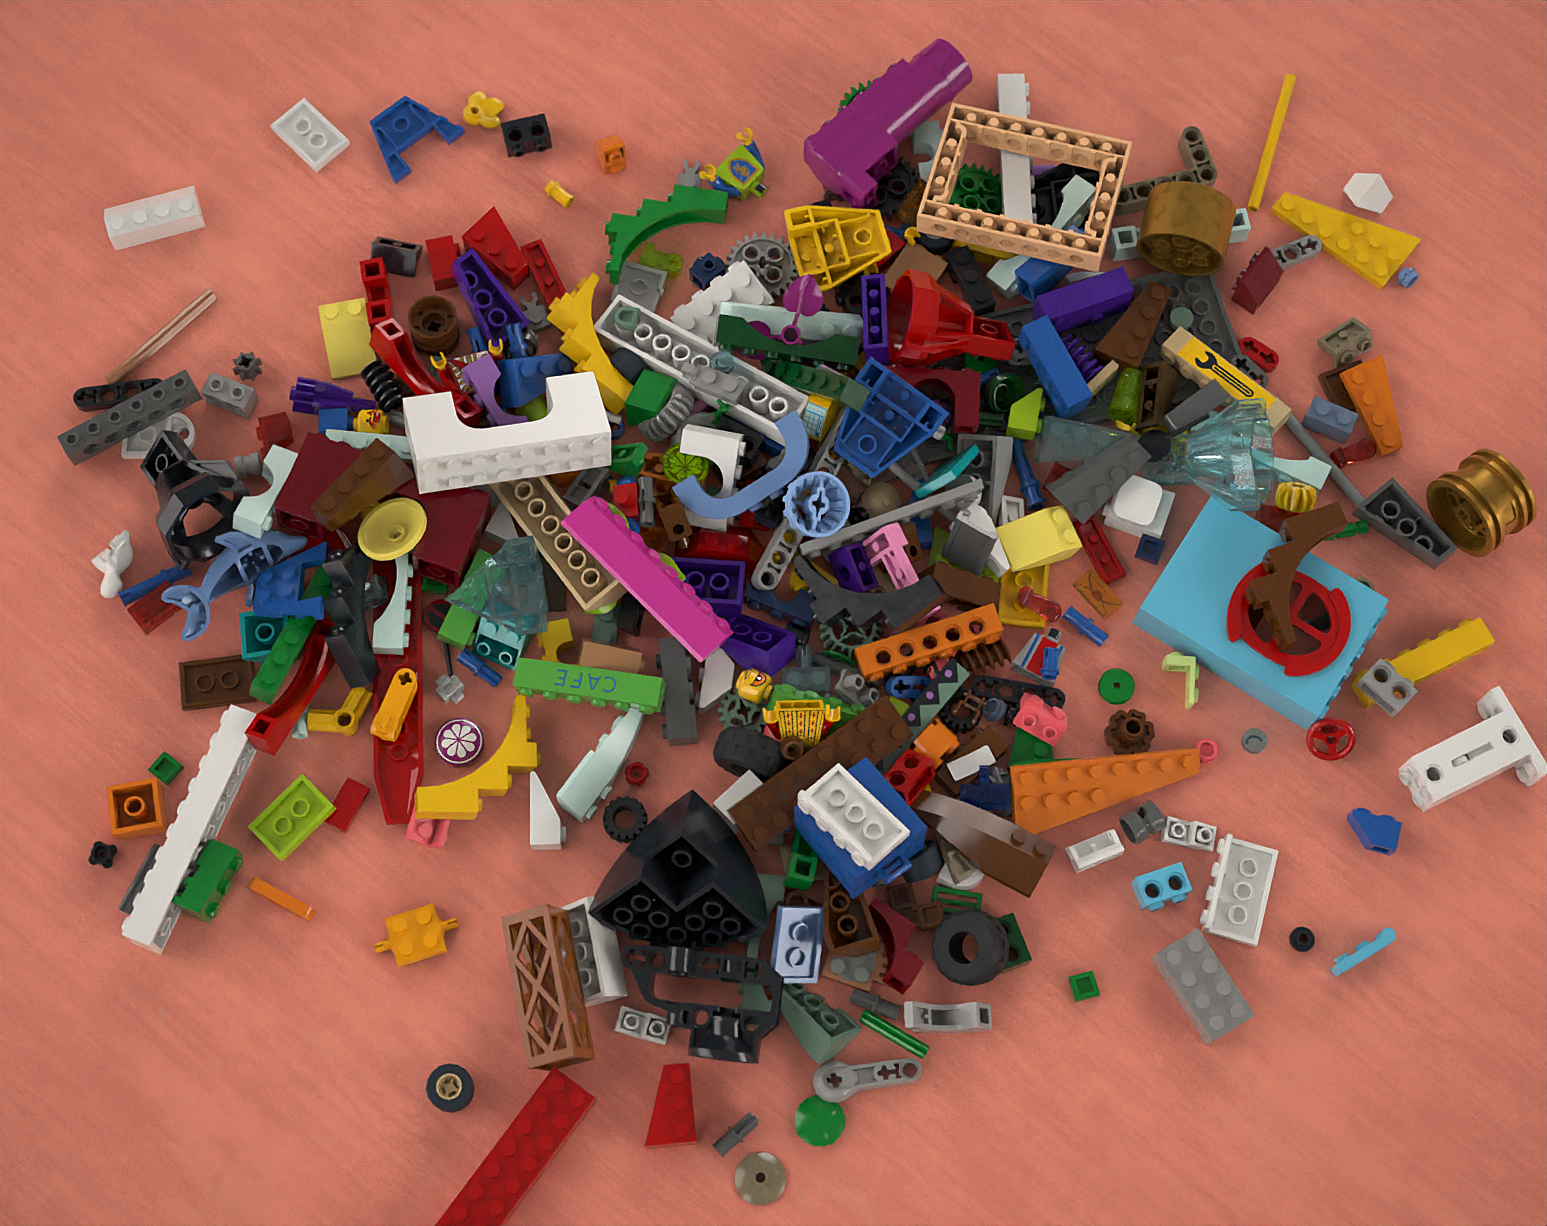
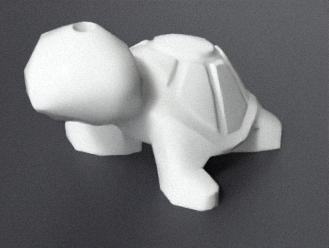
(114, 563)

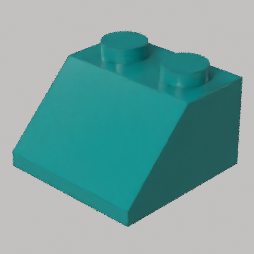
(259, 635)

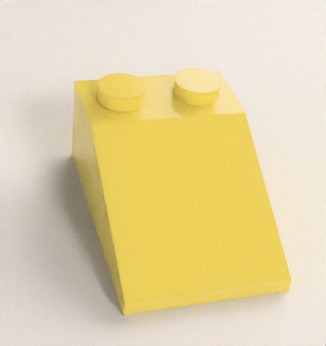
(347, 337)
(1039, 539)

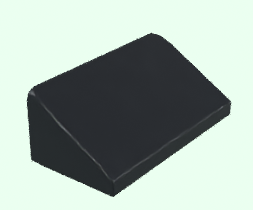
(630, 615)

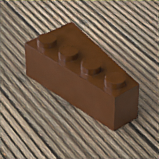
(1133, 331)

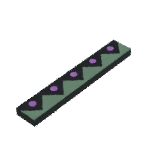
(927, 706)

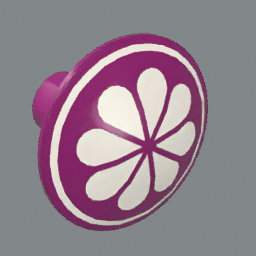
(459, 742)

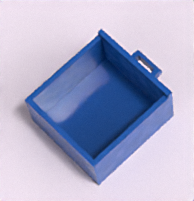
(852, 876)

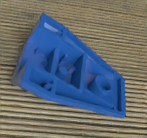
(889, 423)

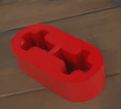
(1259, 353)

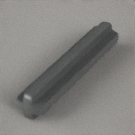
(138, 883)

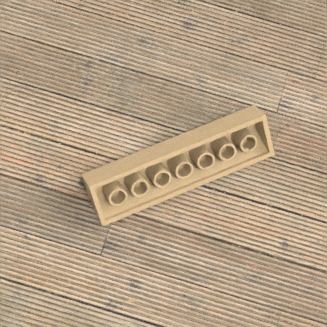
(539, 512)

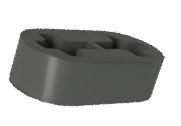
(1250, 369)

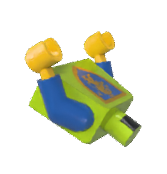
(740, 172)

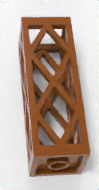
(529, 978)

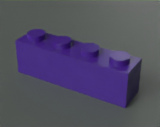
(875, 318)

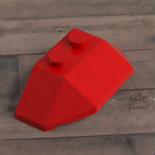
(732, 545)

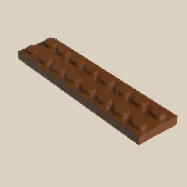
(771, 805)

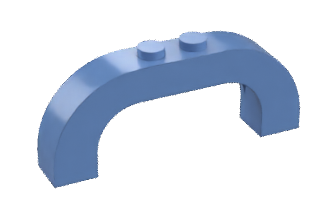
(770, 485)

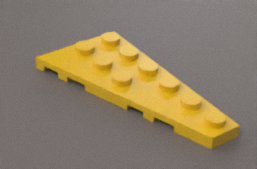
(1359, 244)

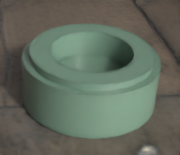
(1181, 317)

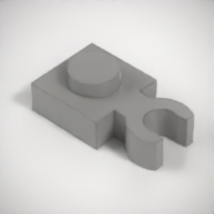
(690, 176)
(536, 315)

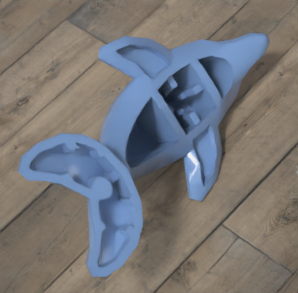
(230, 571)

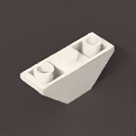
(716, 681)

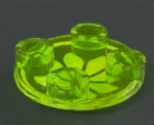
(680, 465)

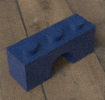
(795, 611)

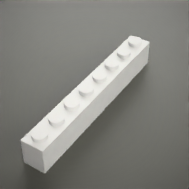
(1015, 167)

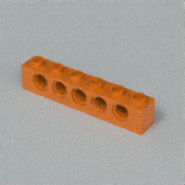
(984, 617)

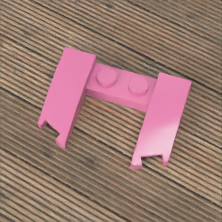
(888, 546)

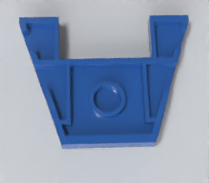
(405, 125)
(281, 587)

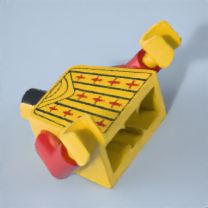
(801, 718)

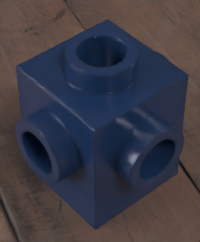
(705, 270)

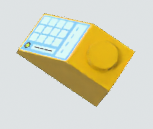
(819, 416)

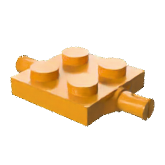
(416, 935)

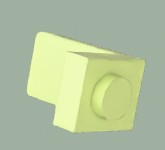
(1179, 663)

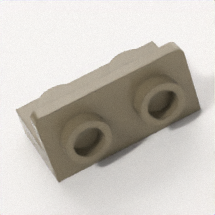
(1347, 341)

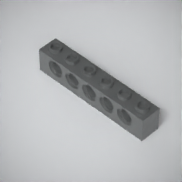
(129, 417)

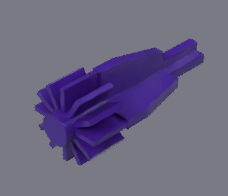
(314, 395)

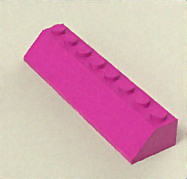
(647, 577)

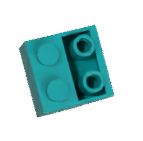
(500, 644)

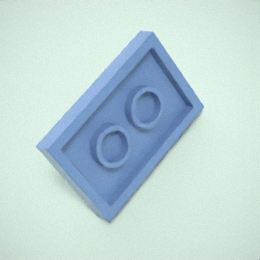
(798, 943)

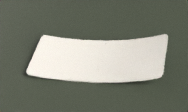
(970, 763)

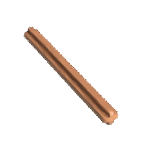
(161, 337)

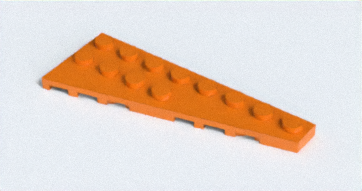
(1069, 789)

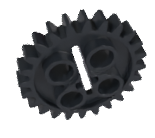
(900, 178)

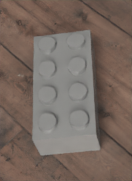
(1202, 986)

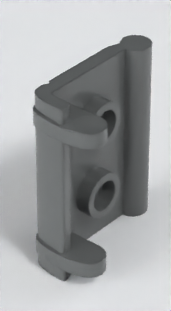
(969, 544)

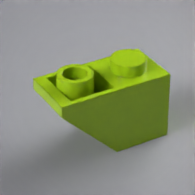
(1024, 414)

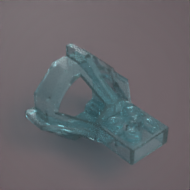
(1230, 446)

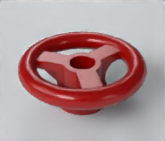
(1329, 727)

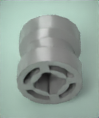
(249, 465)

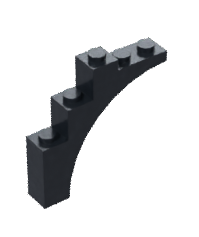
(345, 604)
(900, 607)

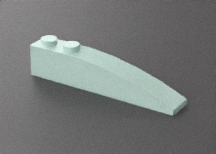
(813, 328)
(599, 769)

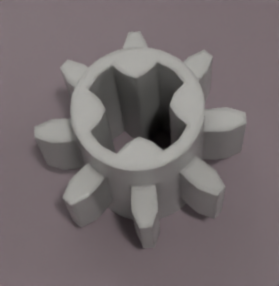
(449, 689)

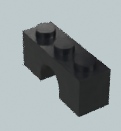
(965, 271)

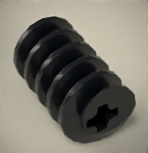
(383, 386)

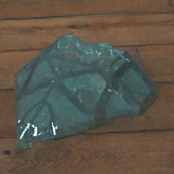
(508, 589)

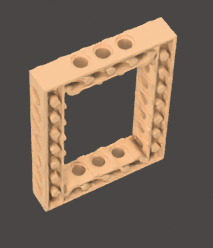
(1036, 140)

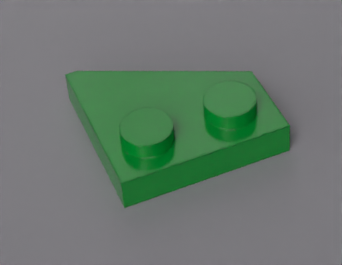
(1028, 747)

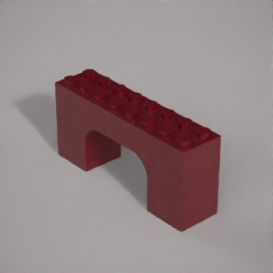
(453, 516)

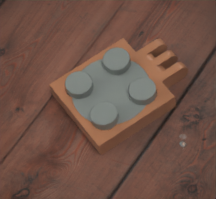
(858, 971)

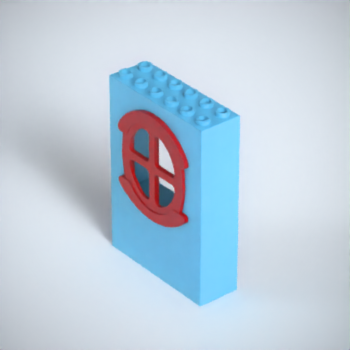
(1204, 615)

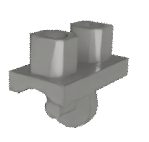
(853, 690)

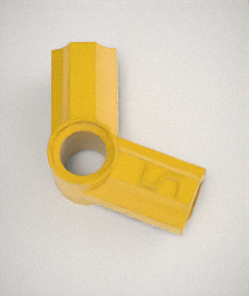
(330, 720)

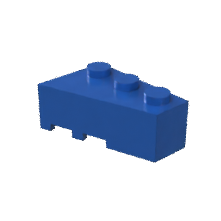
(526, 376)

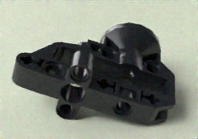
(726, 1031)

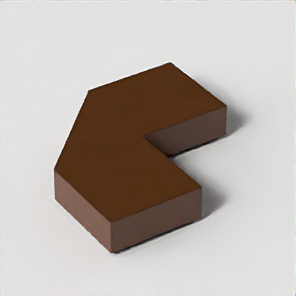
(925, 915)

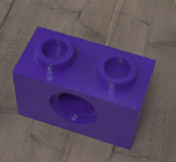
(853, 568)

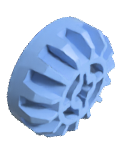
(831, 499)

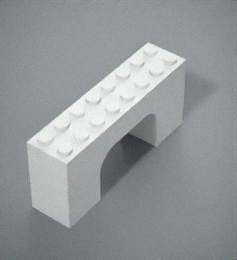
(458, 456)

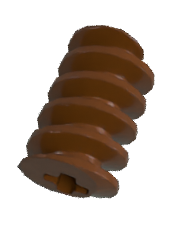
(984, 656)

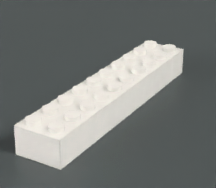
(666, 349)
(196, 824)

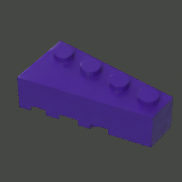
(486, 298)

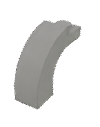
(947, 1018)

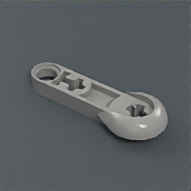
(859, 1077)

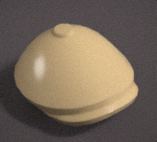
(880, 499)

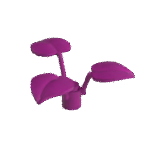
(800, 297)

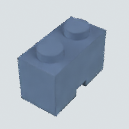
(1329, 419)

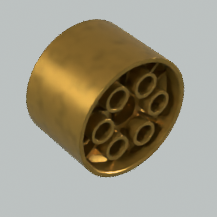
(1186, 228)

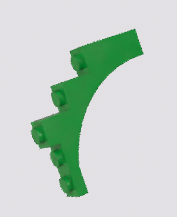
(682, 207)

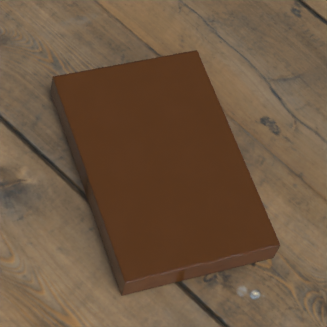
(216, 682)

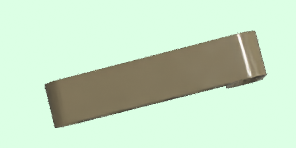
(1194, 173)

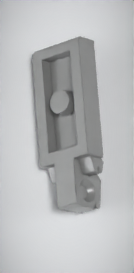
(714, 382)

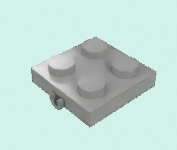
(641, 285)

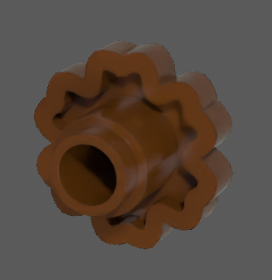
(1129, 732)

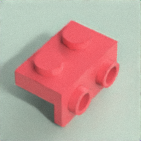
(1041, 719)

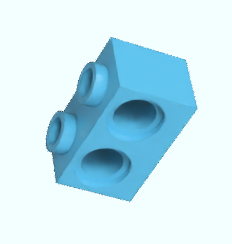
(1159, 882)

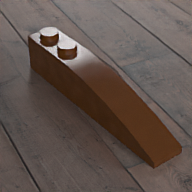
(993, 843)

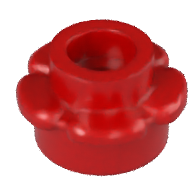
(632, 769)

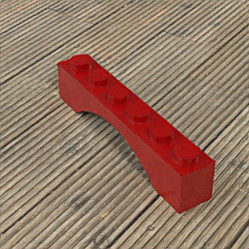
(395, 348)
(274, 723)

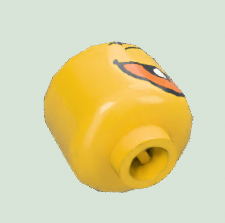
(754, 685)

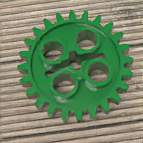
(977, 190)

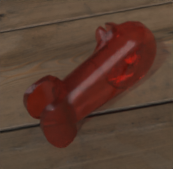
(1356, 452)
(1044, 607)

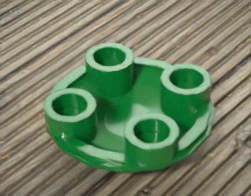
(819, 1121)

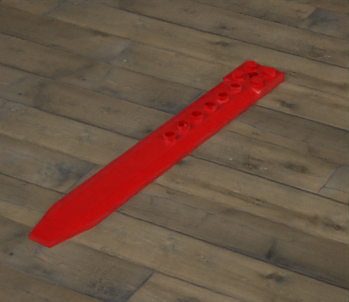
(400, 764)

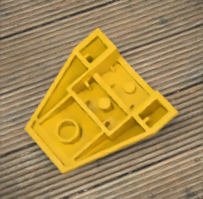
(835, 242)

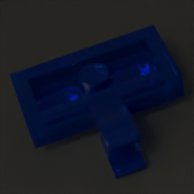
(986, 794)

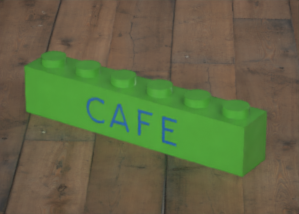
(589, 685)

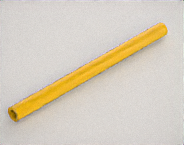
(1271, 143)

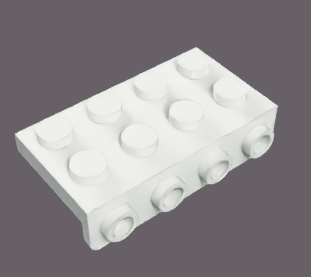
(736, 286)
(852, 817)
(1239, 890)

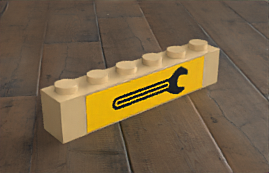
(1203, 365)

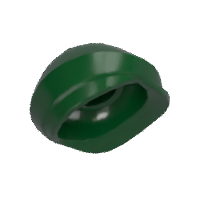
(1003, 392)

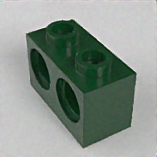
(1016, 943)

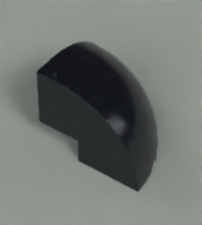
(683, 883)

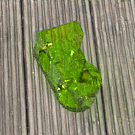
(662, 261)

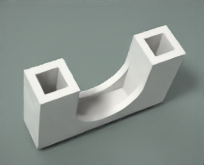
(725, 451)

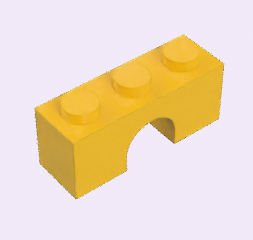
(556, 640)

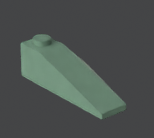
(815, 1024)

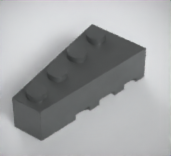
(1099, 477)
(1406, 524)
(678, 694)

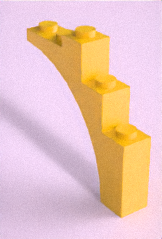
(581, 344)
(460, 797)

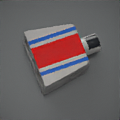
(1030, 658)

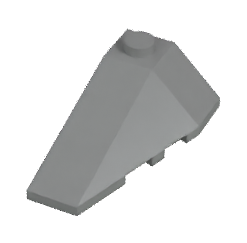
(990, 466)

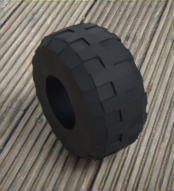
(745, 749)
(992, 947)

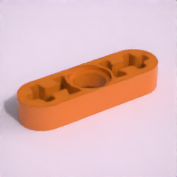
(281, 899)

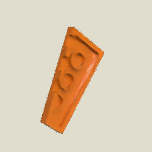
(1373, 400)

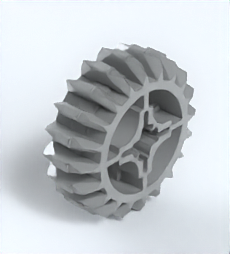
(671, 415)

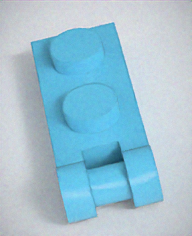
(1364, 951)

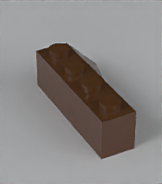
(361, 485)

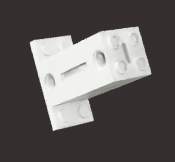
(1474, 756)

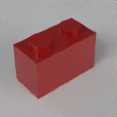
(441, 255)

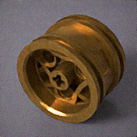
(1481, 502)

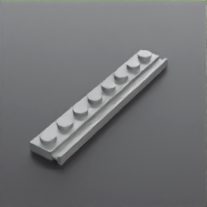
(923, 509)

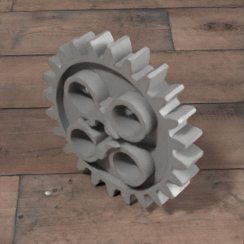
(764, 248)

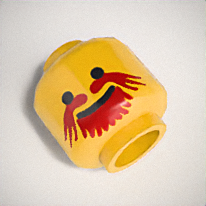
(371, 422)

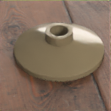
(756, 1192)

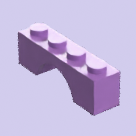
(482, 377)

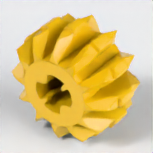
(1295, 497)

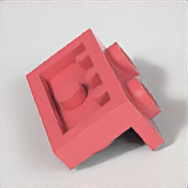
(427, 832)

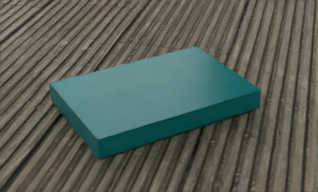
(947, 471)

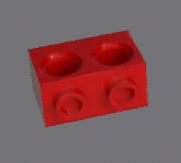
(910, 775)

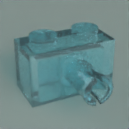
(807, 677)

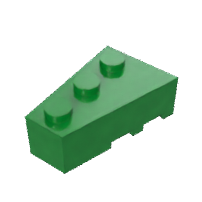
(209, 881)

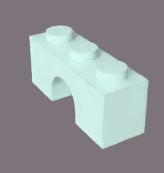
(926, 141)

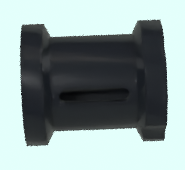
(802, 636)

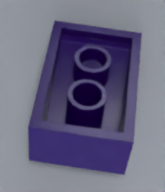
(759, 645)

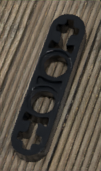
(119, 389)
(1018, 689)

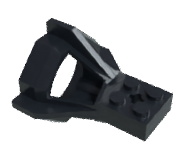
(184, 485)

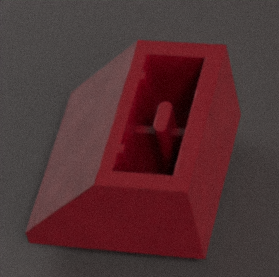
(1256, 281)

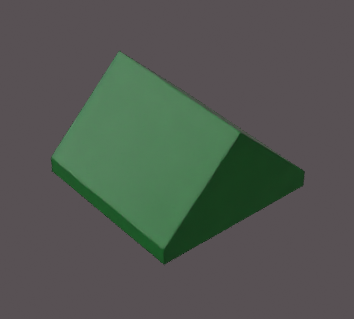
(648, 396)

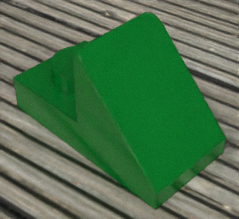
(627, 458)

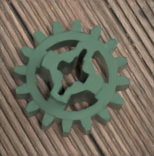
(734, 716)

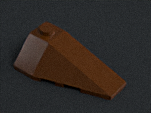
(847, 921)

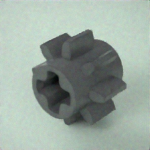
(244, 360)

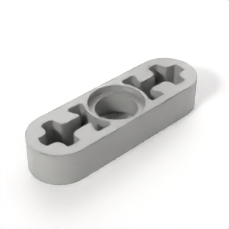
(1296, 246)

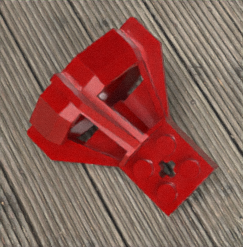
(930, 331)

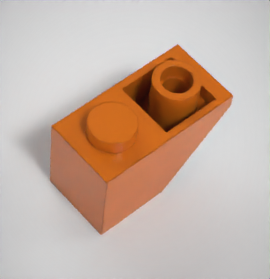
(611, 153)

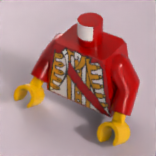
(451, 372)

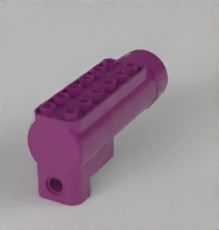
(865, 135)

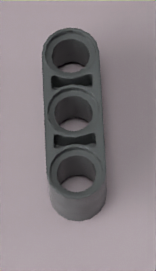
(1195, 406)

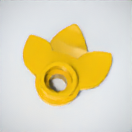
(483, 110)

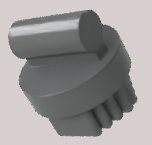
(532, 342)

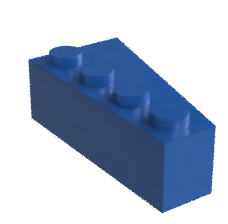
(1055, 368)

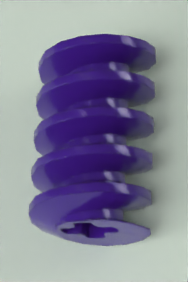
(1084, 366)

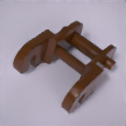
(963, 703)

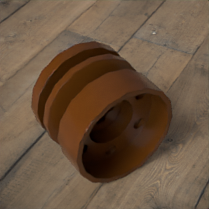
(430, 316)

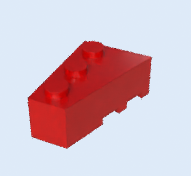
(497, 249)
(673, 1110)

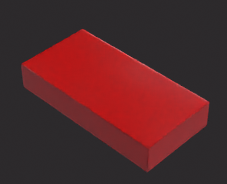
(348, 804)

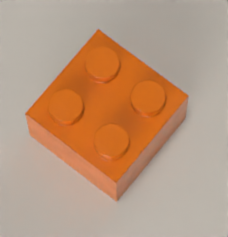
(137, 809)

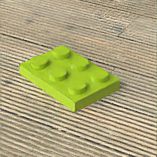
(292, 817)

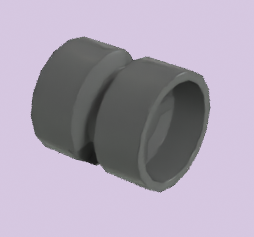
(1142, 822)

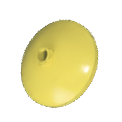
(392, 529)

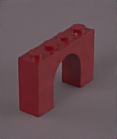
(960, 386)

